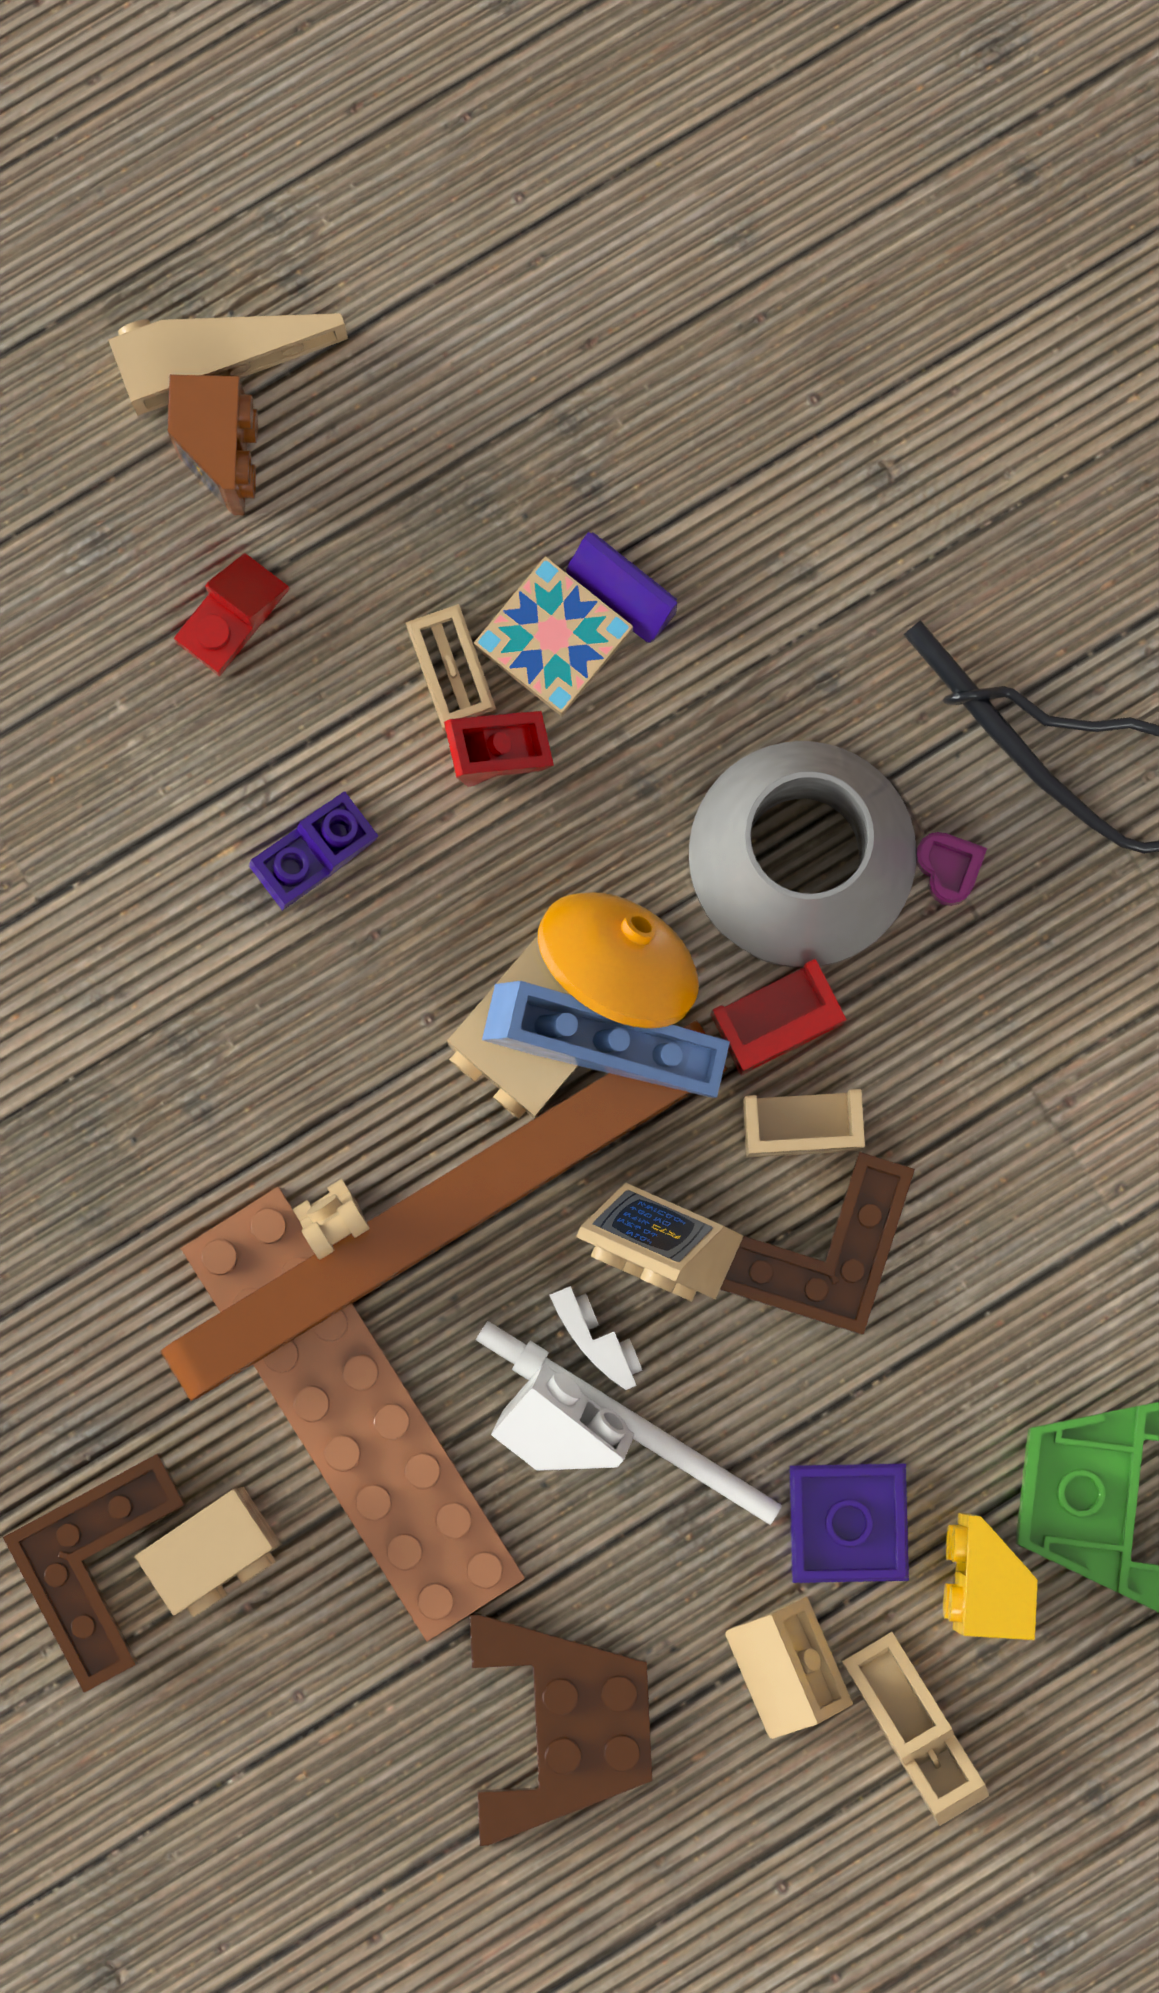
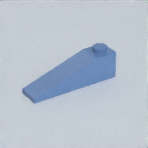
(569, 1032)

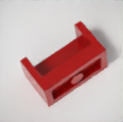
(778, 1017)

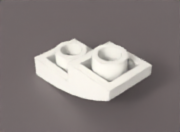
(609, 1355)

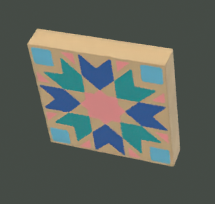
(553, 636)

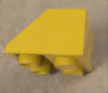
(992, 1586)

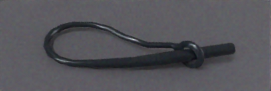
(996, 726)

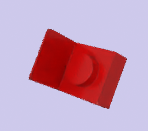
(231, 613)
(498, 745)

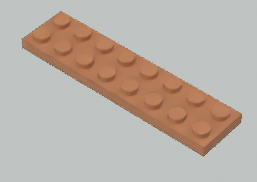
(363, 1430)

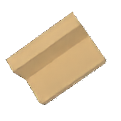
(789, 1668)

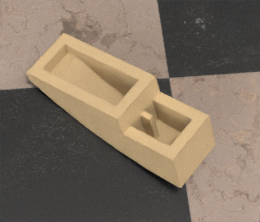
(916, 1728)

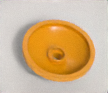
(618, 959)

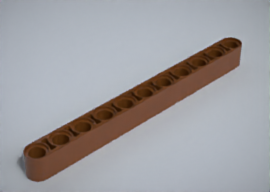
(414, 1229)

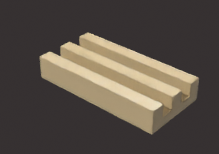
(435, 621)

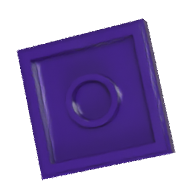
(848, 1523)

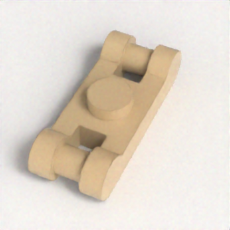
(331, 1219)

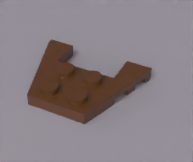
(587, 1725)

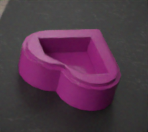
(950, 866)

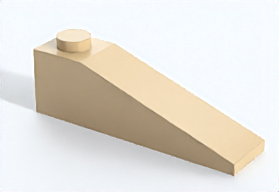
(213, 347)

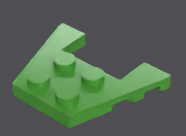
(1084, 1497)

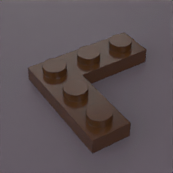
(847, 1282)
(53, 1564)

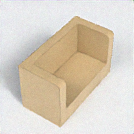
(803, 1124)

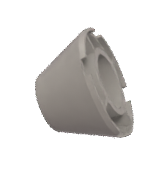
(786, 924)

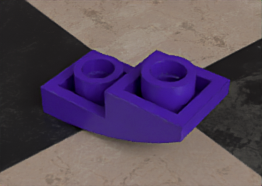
(313, 850)

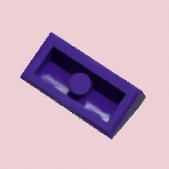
(622, 587)

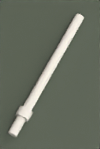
(530, 1358)

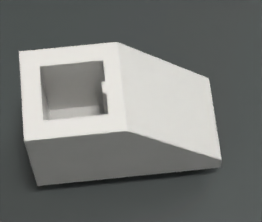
(560, 1427)

